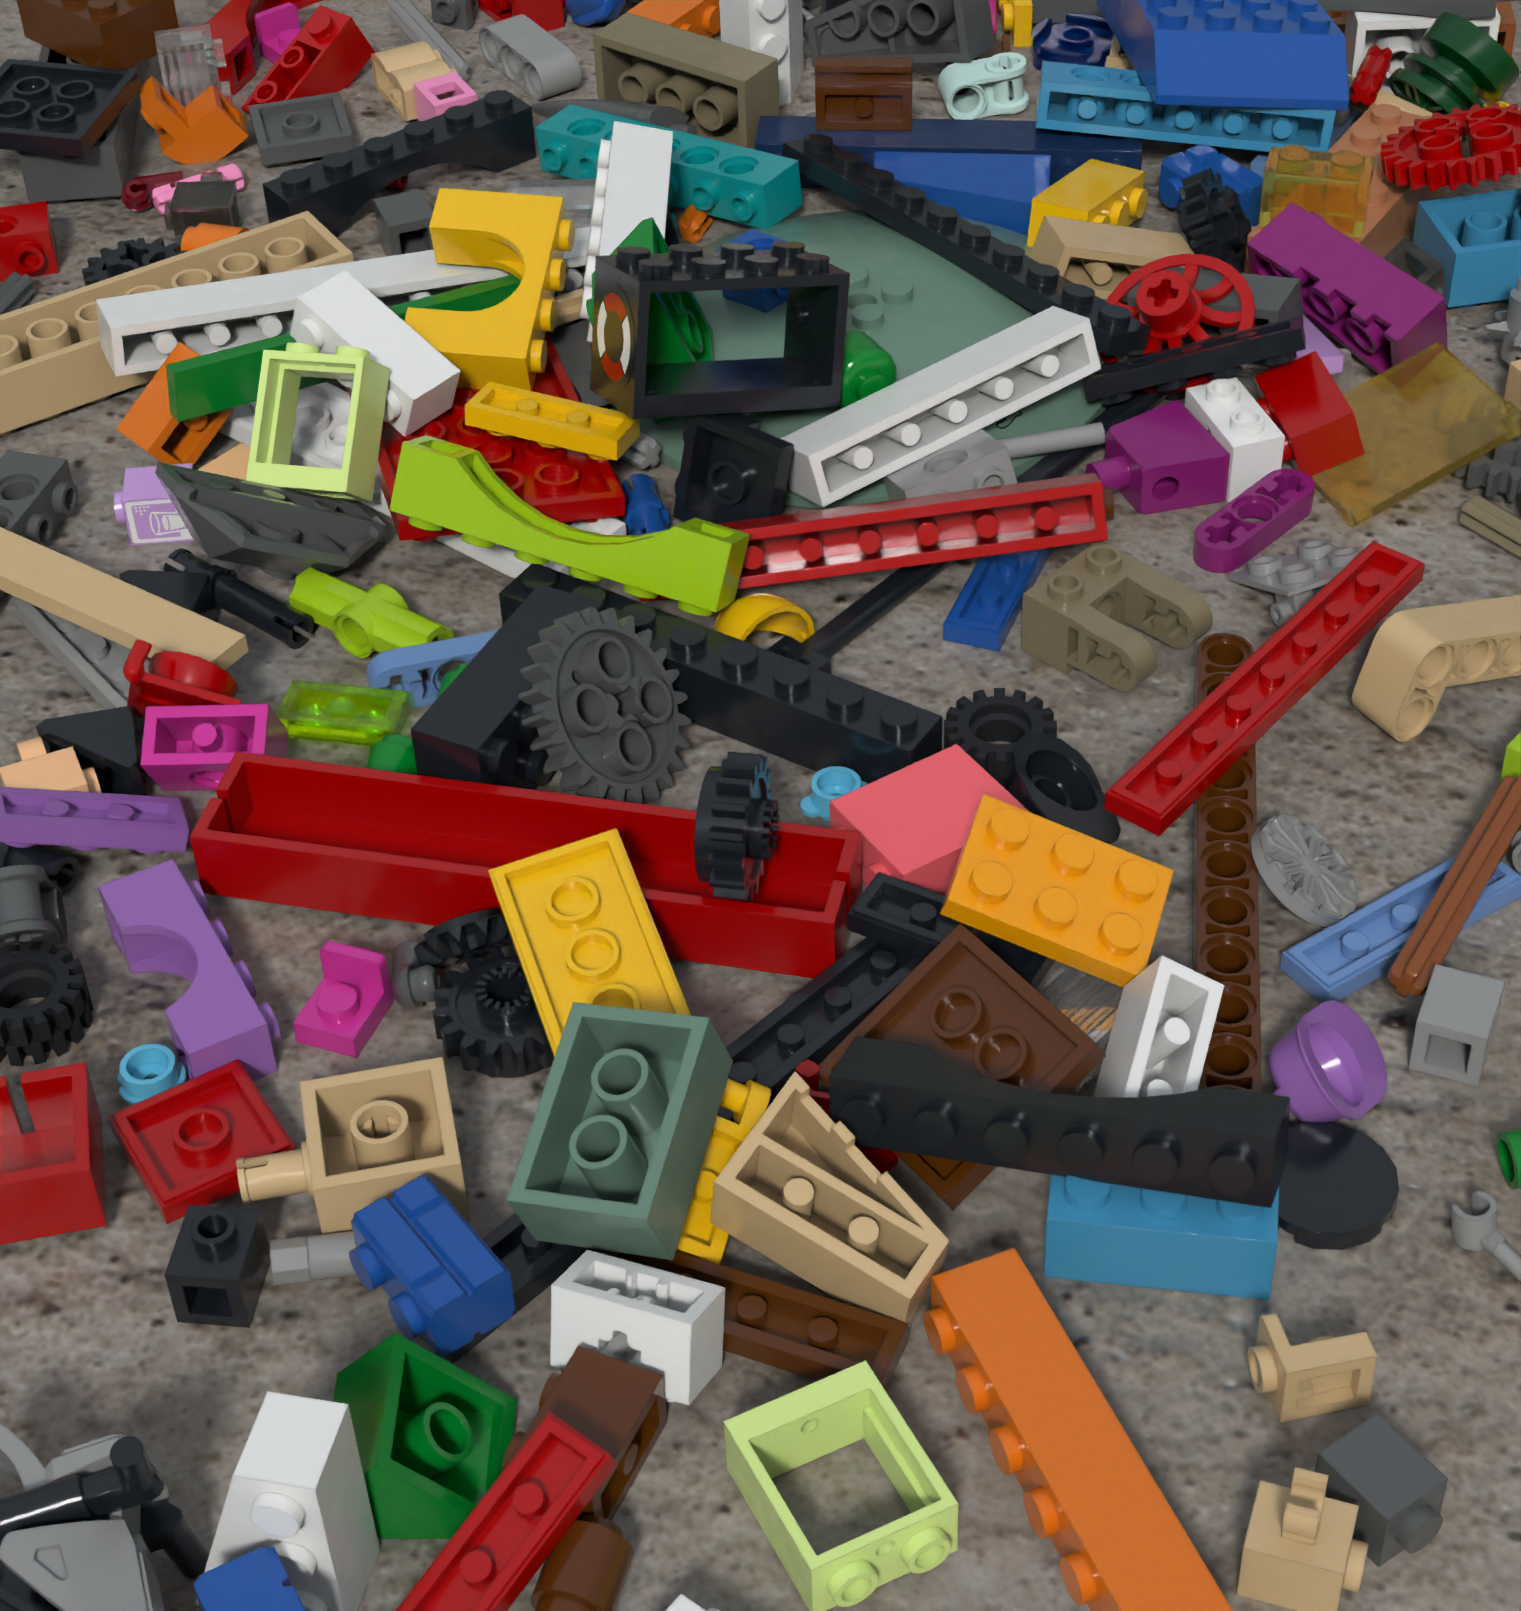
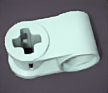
(988, 85)

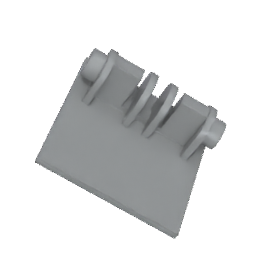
(1296, 576)

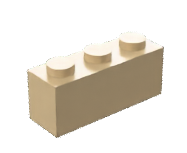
(1100, 252)

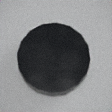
(1335, 1187)

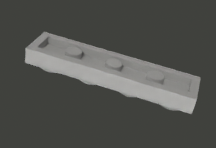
(86, 655)

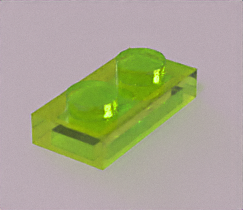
(342, 712)

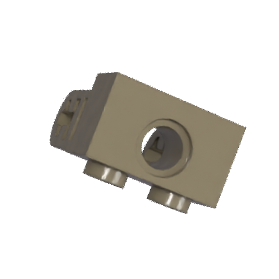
(1086, 613)

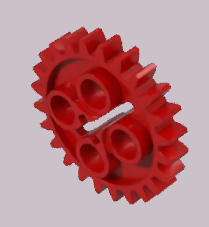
(1433, 152)

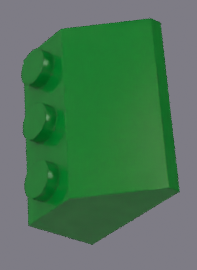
(676, 322)

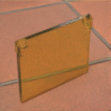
(1414, 430)

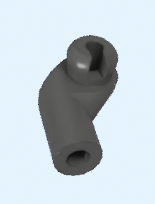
(410, 981)

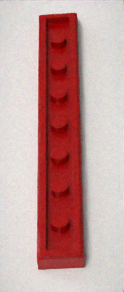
(1262, 689)

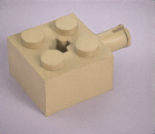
(364, 1142)

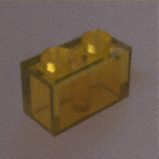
(1319, 182)

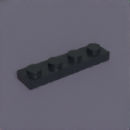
(1218, 356)

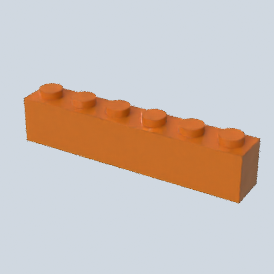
(1063, 1443)

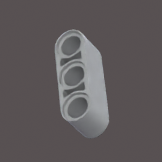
(530, 57)

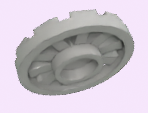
(1303, 870)

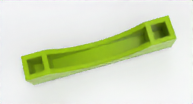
(458, 490)

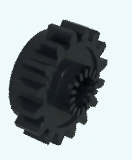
(735, 826)
(491, 1019)

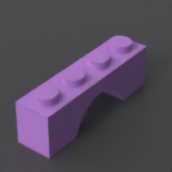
(165, 929)

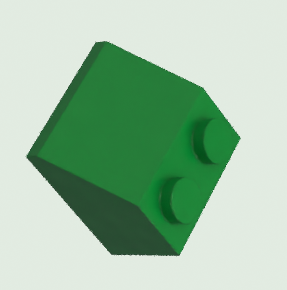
(423, 1437)

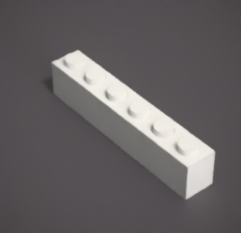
(627, 189)
(940, 404)

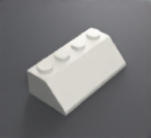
(769, 29)

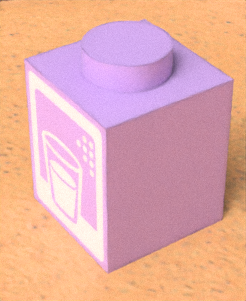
(148, 509)

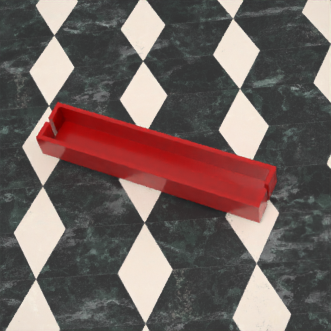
(426, 844)

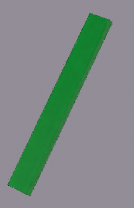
(233, 374)

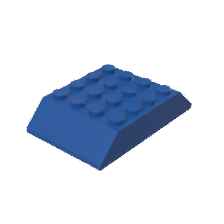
(1234, 52)

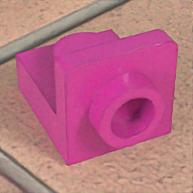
(276, 30)
(347, 1000)

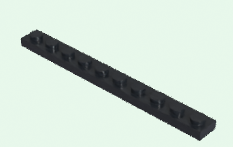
(963, 243)
(796, 1031)

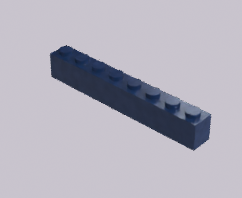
(1066, 148)

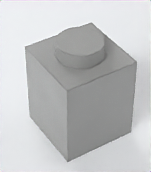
(1456, 1025)

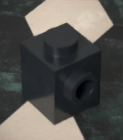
(218, 1265)

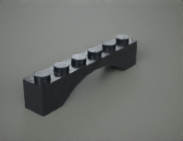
(485, 133)
(1185, 1143)

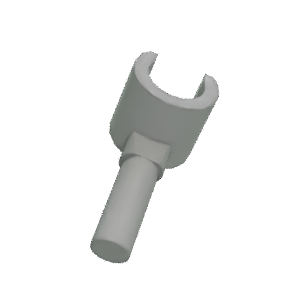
(1480, 1232)

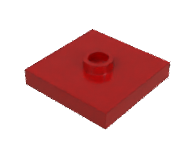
(192, 1134)

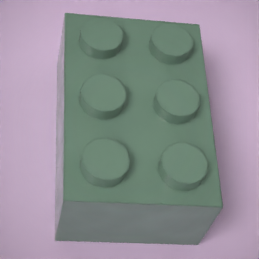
(621, 1130)

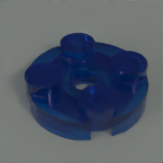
(1080, 41)

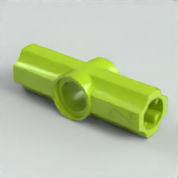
(363, 618)

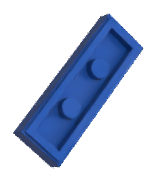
(993, 598)

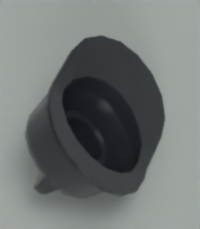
(1060, 786)

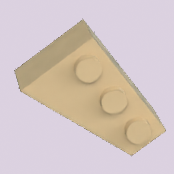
(826, 1211)

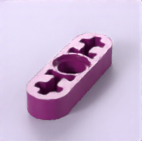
(1249, 538)

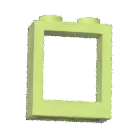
(277, 413)
(838, 1413)

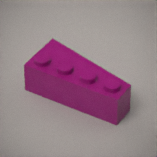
(1350, 290)

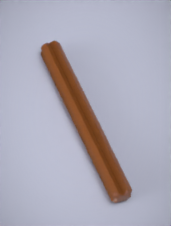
(1458, 891)

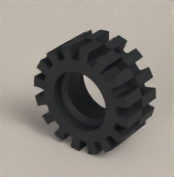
(996, 719)
(52, 1020)

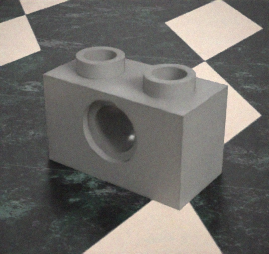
(963, 465)

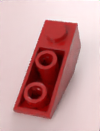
(318, 60)

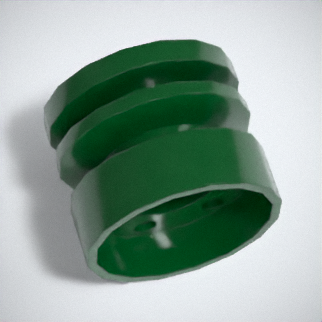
(1458, 68)

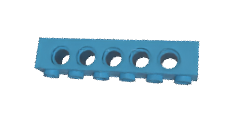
(1120, 105)

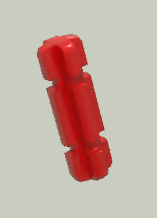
(1370, 75)

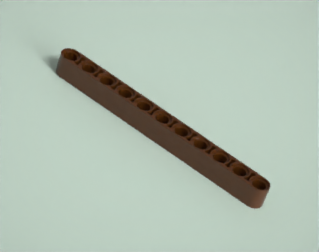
(1227, 892)

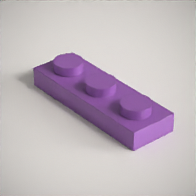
(92, 820)

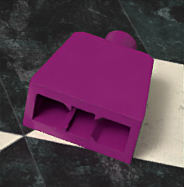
(1163, 461)

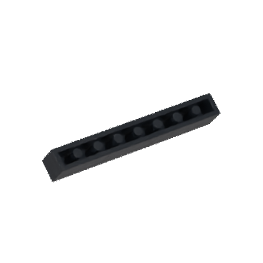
(763, 695)

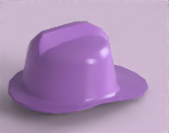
(1329, 1065)

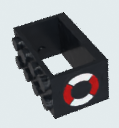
(813, 343)

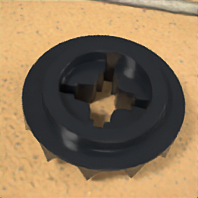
(462, 937)

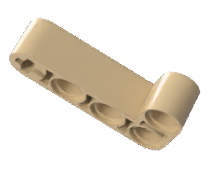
(1432, 649)

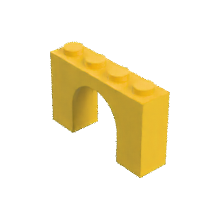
(506, 233)

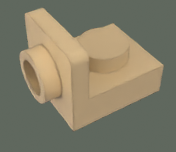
(1311, 1376)

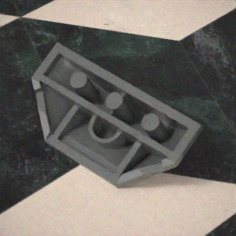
(268, 524)

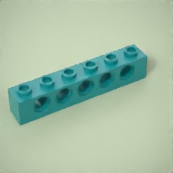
(704, 172)

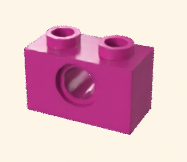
(195, 744)

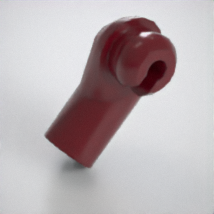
(137, 192)

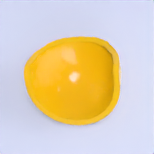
(764, 613)

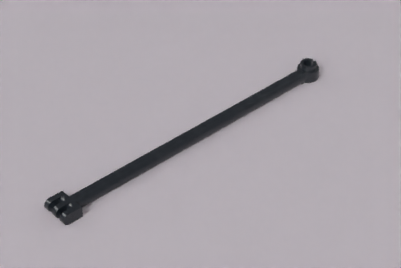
(907, 580)

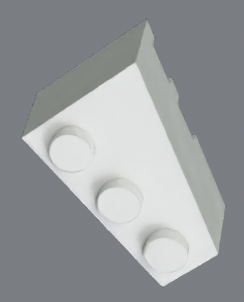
(305, 1497)

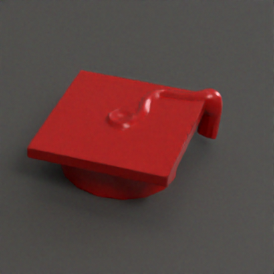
(175, 680)

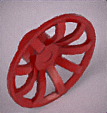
(1175, 309)

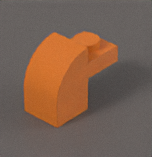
(194, 133)

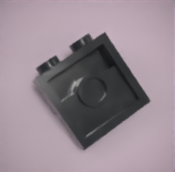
(730, 470)

